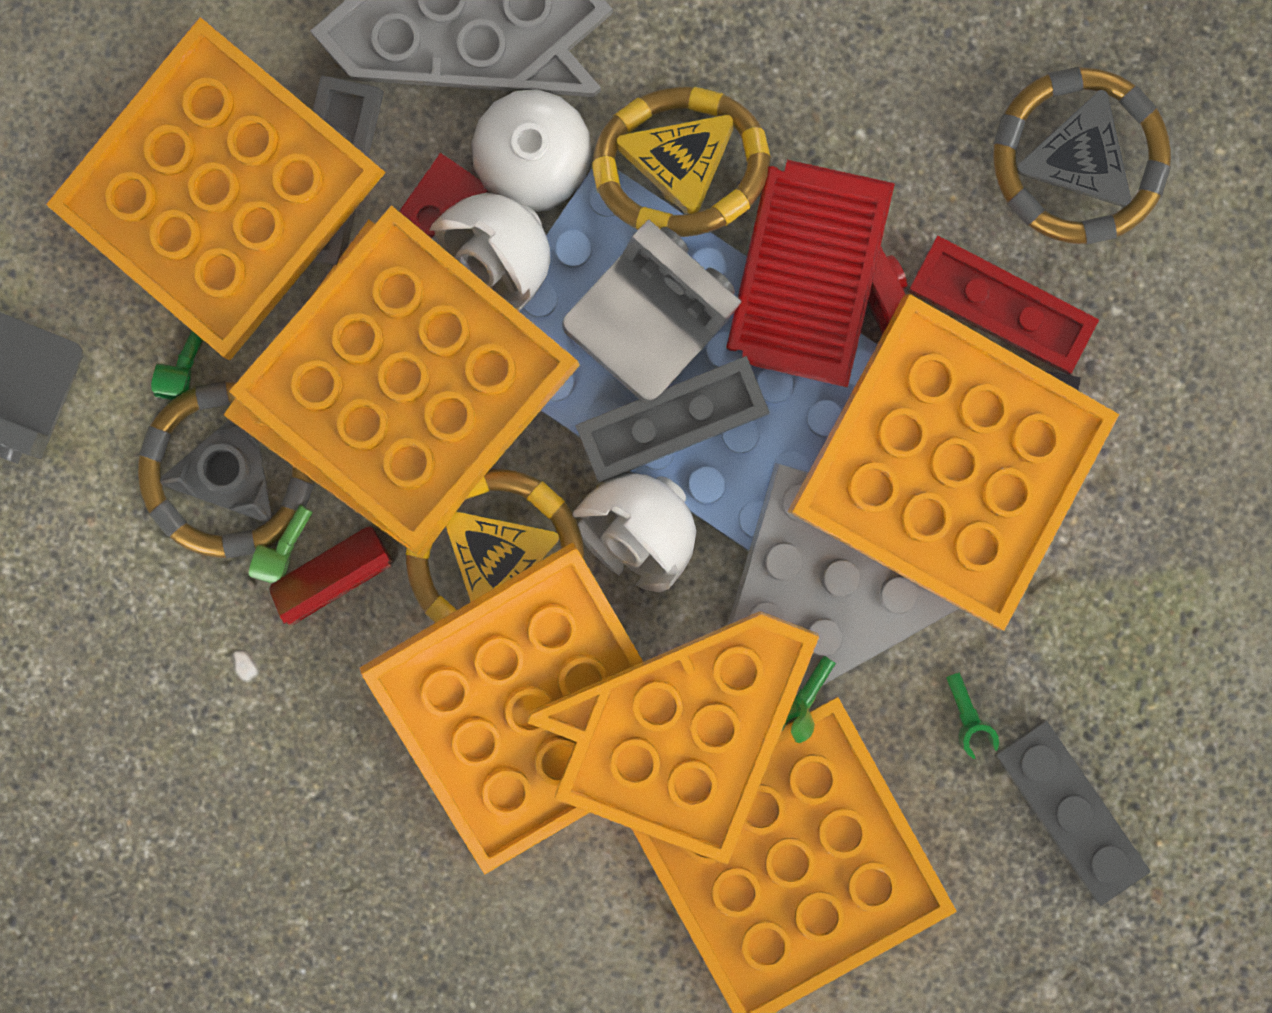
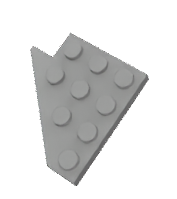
(465, 43)
(827, 586)

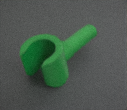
(173, 381)
(969, 716)
(804, 725)

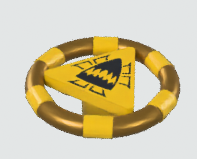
(681, 159)
(495, 549)

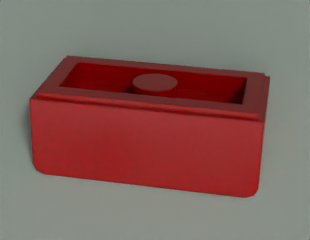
(330, 576)

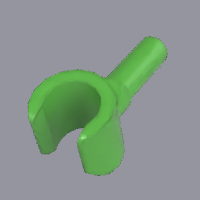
(272, 564)

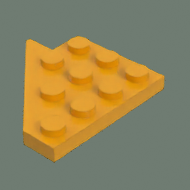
(683, 734)

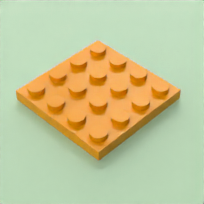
(215, 189)
(404, 378)
(953, 462)
(469, 687)
(814, 879)

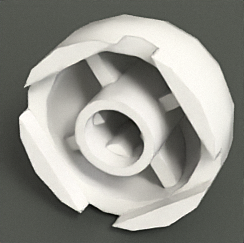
(532, 149)
(497, 243)
(641, 526)

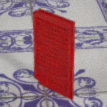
(810, 271)

